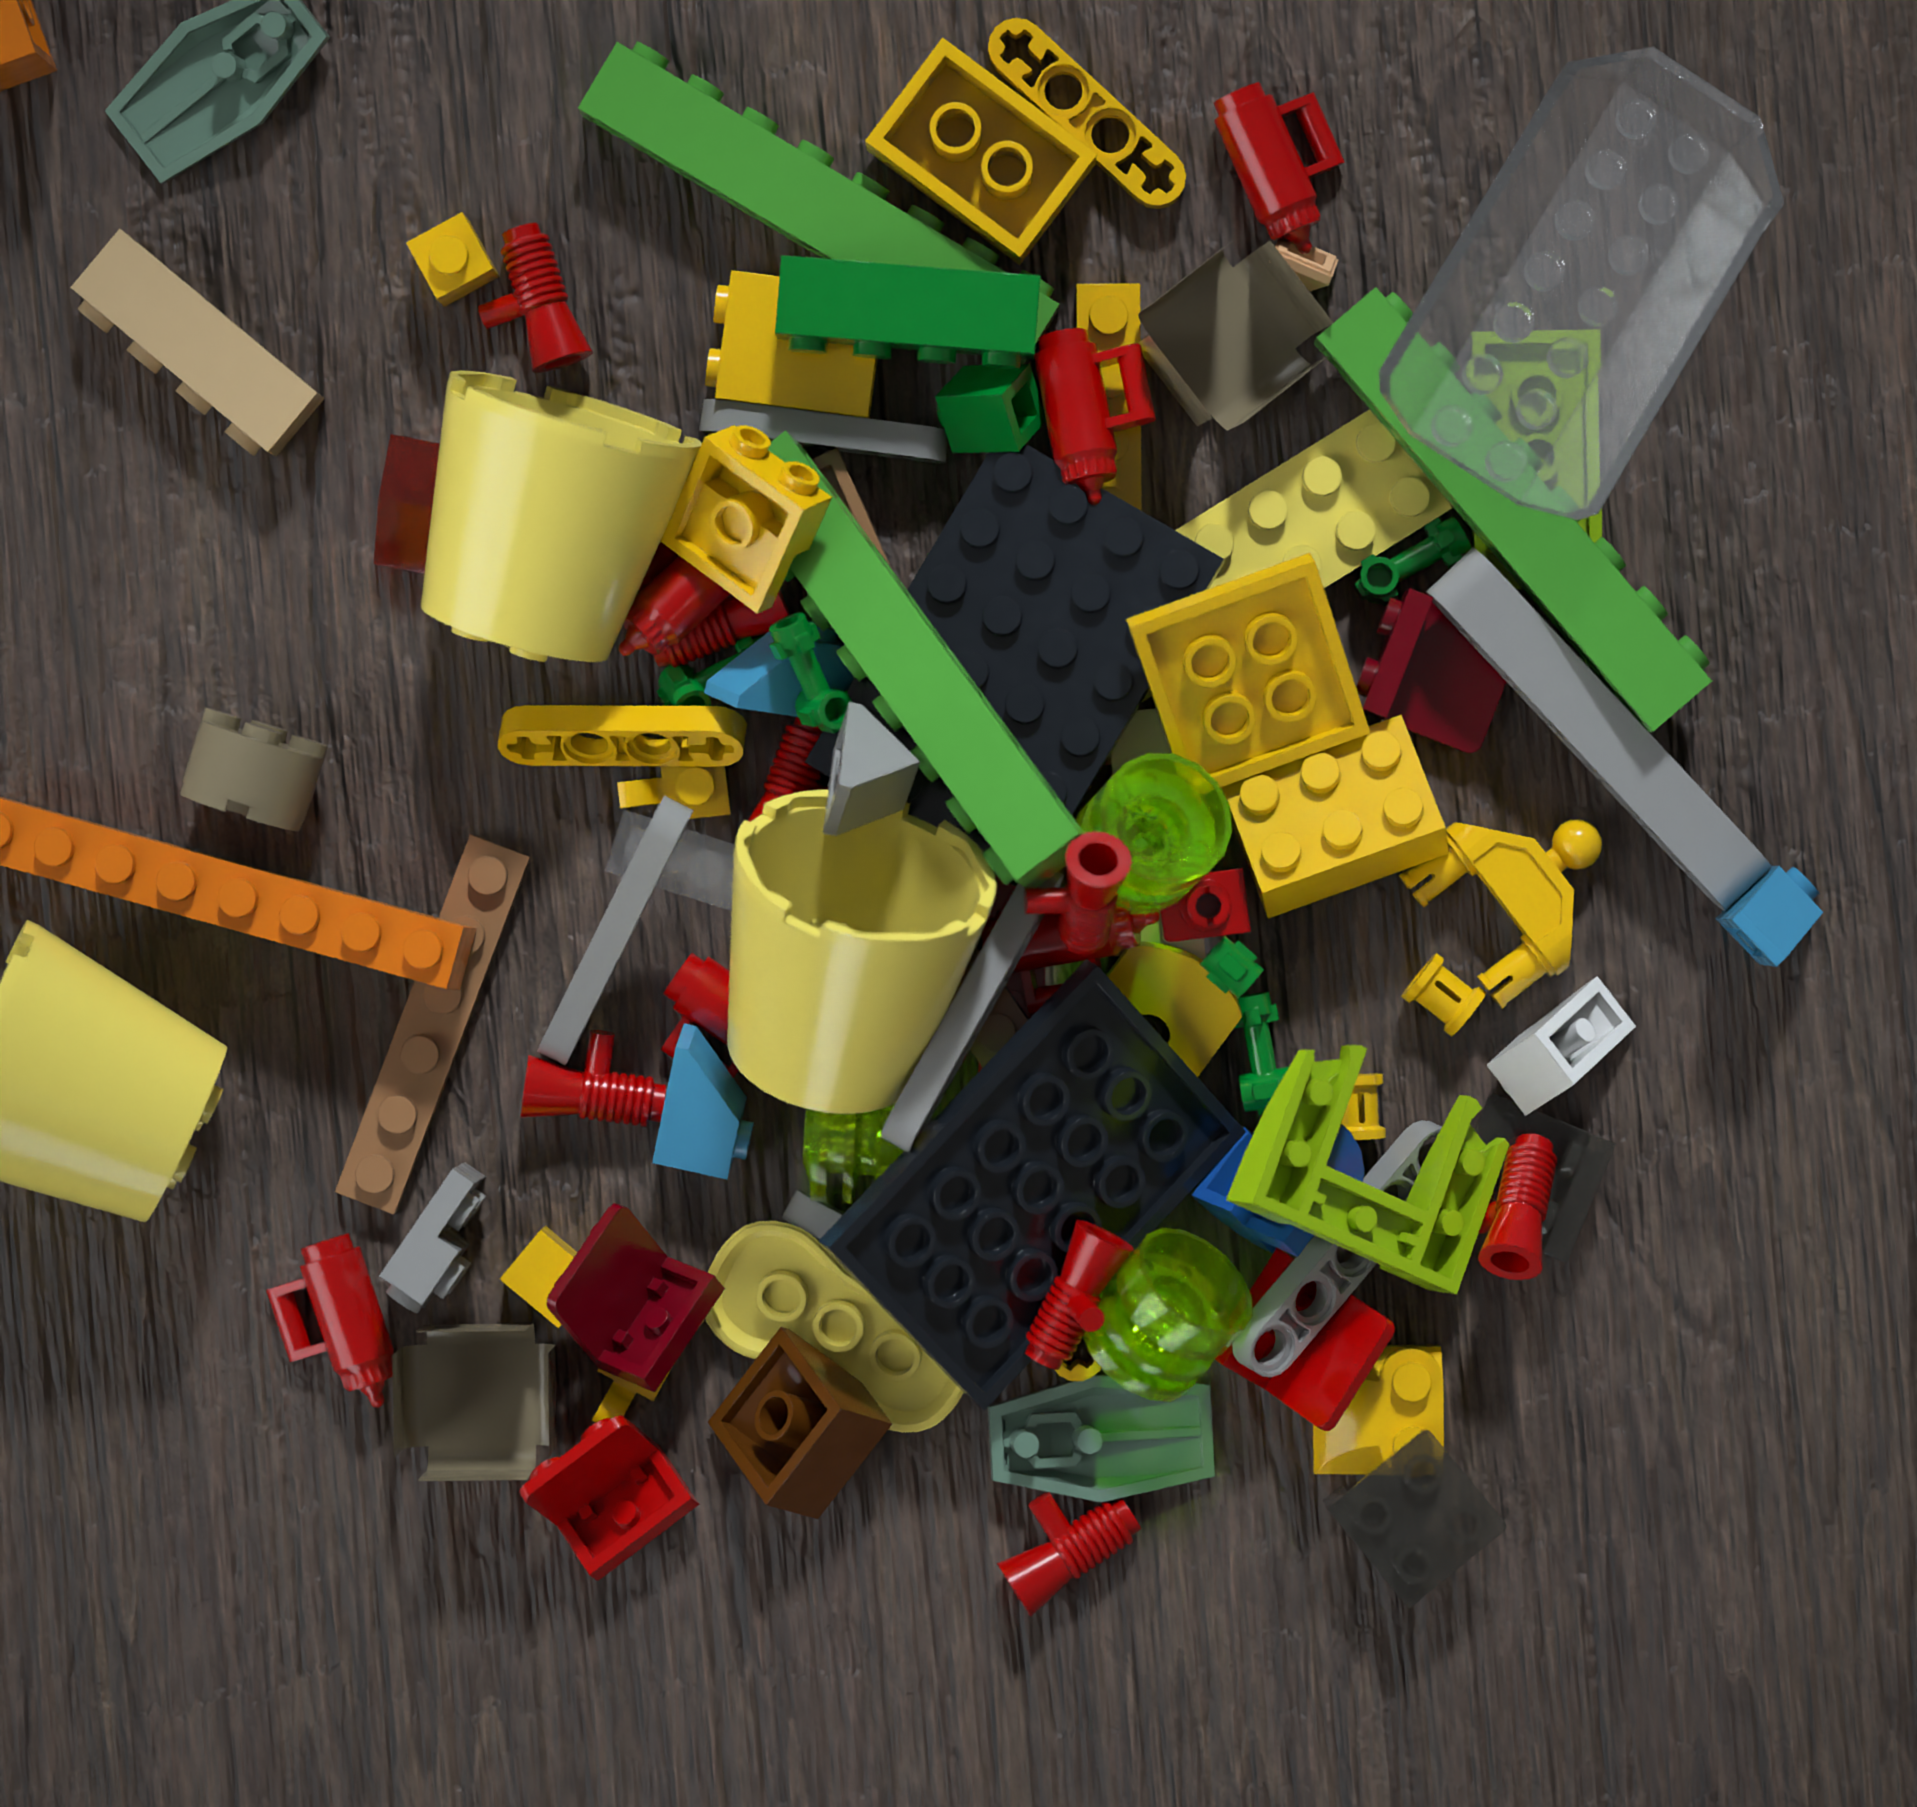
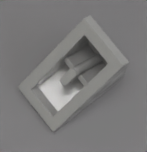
(867, 774)

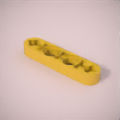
(1093, 106)
(551, 735)

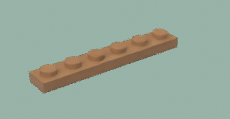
(431, 1033)

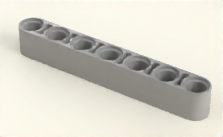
(1598, 729)

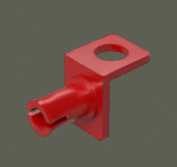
(1209, 909)

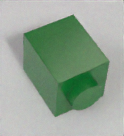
(990, 409)

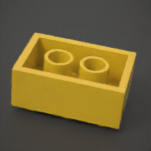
(981, 151)
(1337, 819)

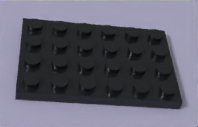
(1036, 611)
(1059, 1127)

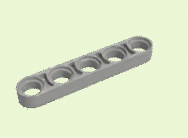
(615, 930)
(964, 1020)
(1320, 1264)

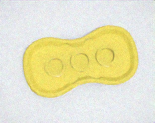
(788, 1280)

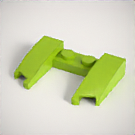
(1417, 1239)

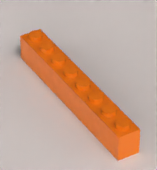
(234, 895)

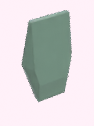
(215, 81)
(1101, 1440)

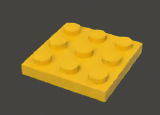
(1250, 672)

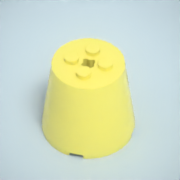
(546, 515)
(846, 949)
(96, 1081)

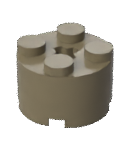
(252, 770)

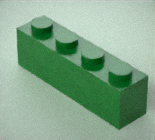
(907, 309)

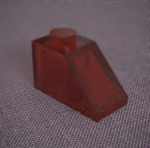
(406, 504)

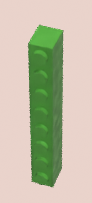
(768, 177)
(1547, 554)
(929, 694)

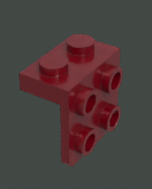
(1430, 676)
(631, 1300)

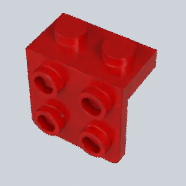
(1332, 1364)
(609, 1494)

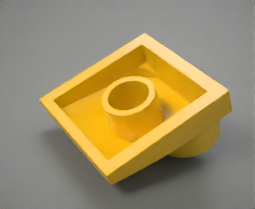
(1389, 1409)

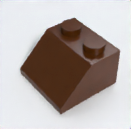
(798, 1425)

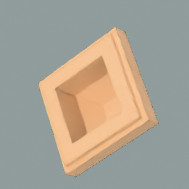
(1313, 268)

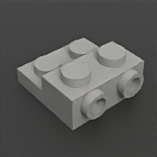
(431, 1253)

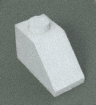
(1561, 1046)

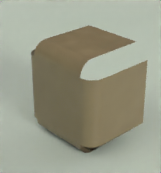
(1231, 335)
(476, 1400)

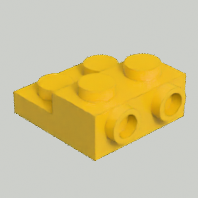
(745, 514)

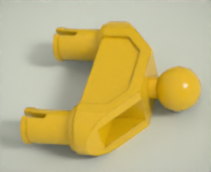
(1525, 885)

